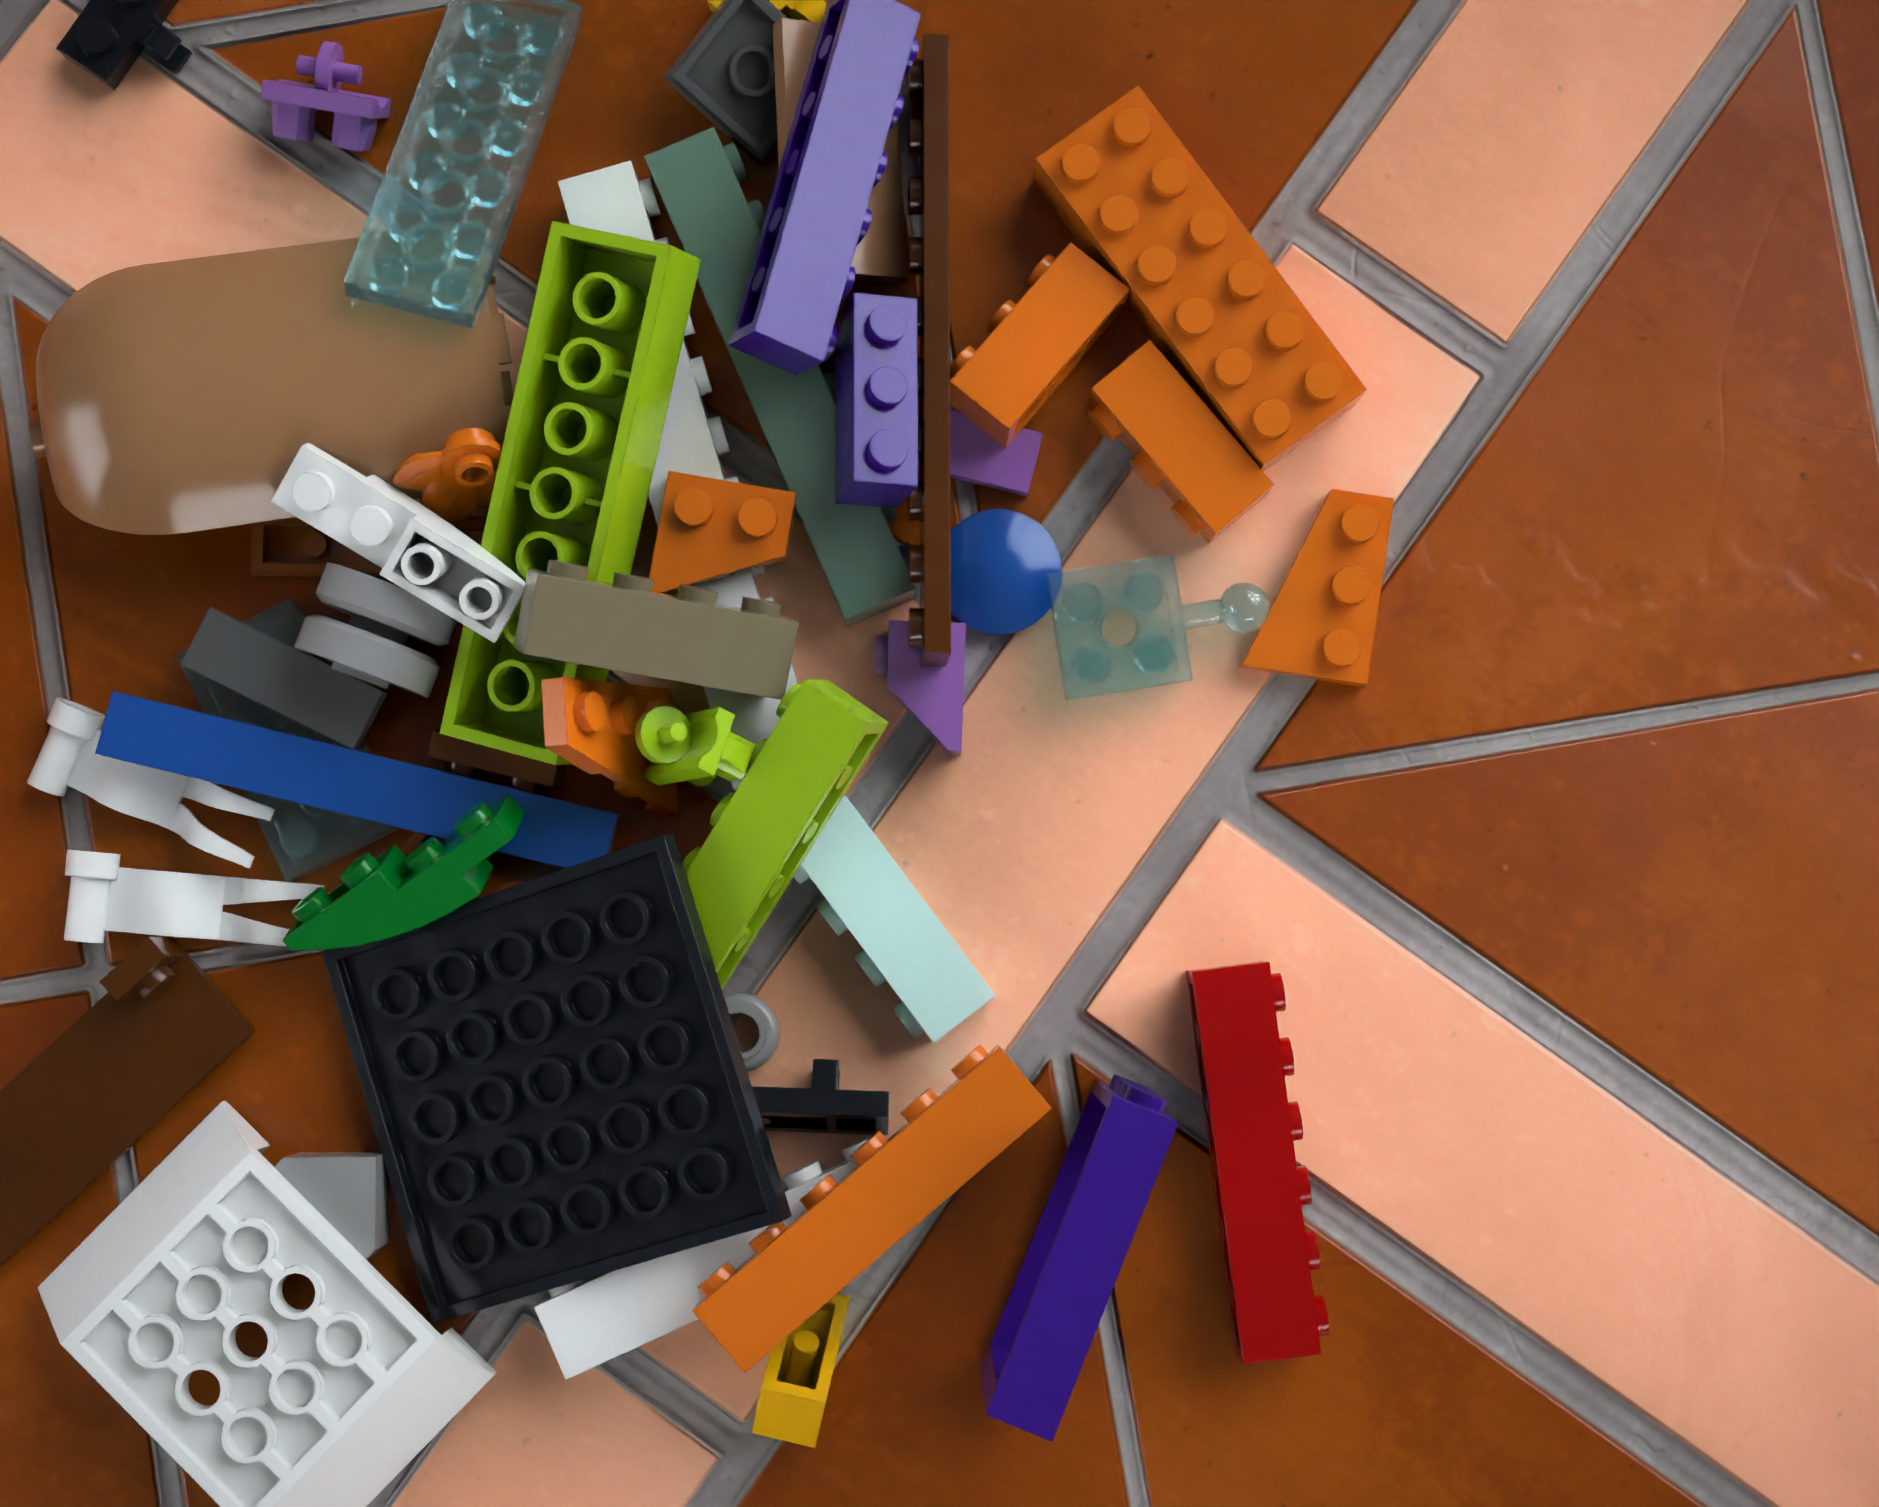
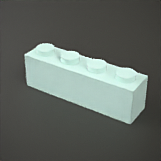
(893, 926)

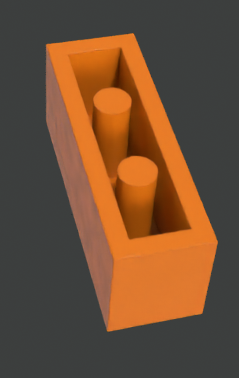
(1035, 343)
(1177, 443)

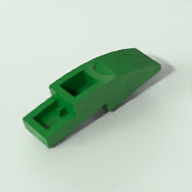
(401, 892)

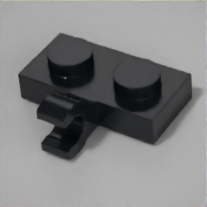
(114, 34)

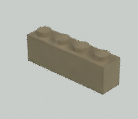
(655, 633)

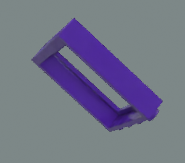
(1075, 1255)

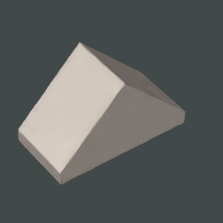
(347, 1191)

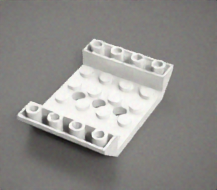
(193, 1256)

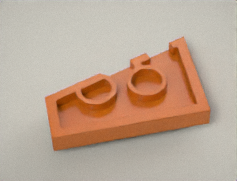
(1331, 596)
(595, 730)

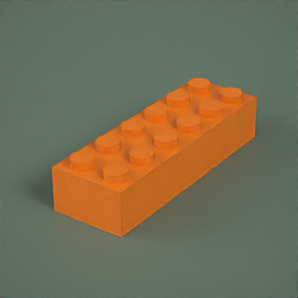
(1197, 279)

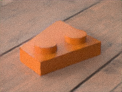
(718, 529)

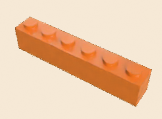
(870, 1207)

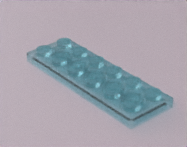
(463, 157)

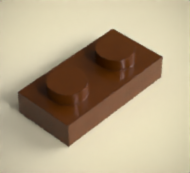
(471, 759)

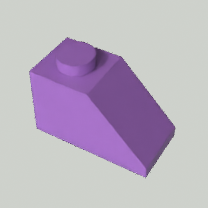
(927, 693)

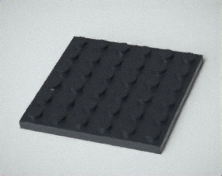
(557, 1082)

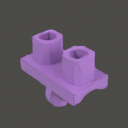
(297, 102)

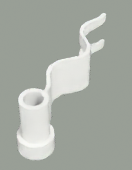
(130, 788)
(166, 902)

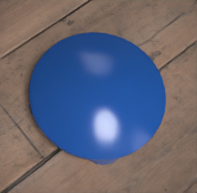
(1001, 571)

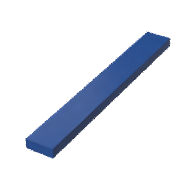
(342, 779)

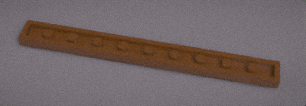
(930, 259)

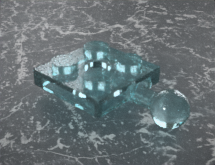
(1160, 646)

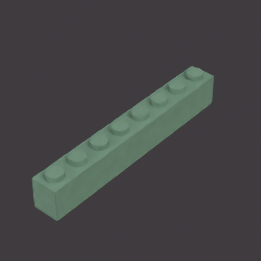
(794, 411)

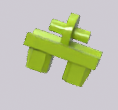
(691, 746)

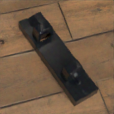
(823, 1106)

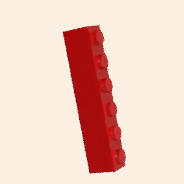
(1254, 1162)

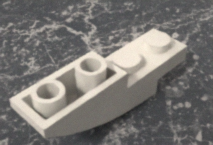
(403, 539)

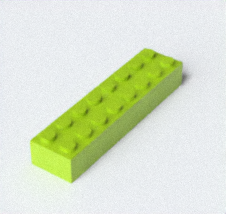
(574, 455)

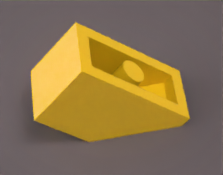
(800, 1377)

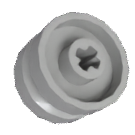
(376, 632)

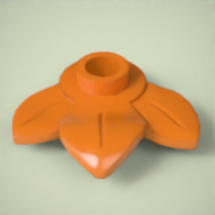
(456, 477)

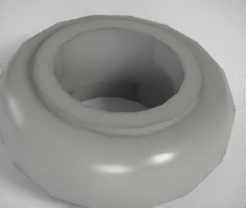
(767, 1024)

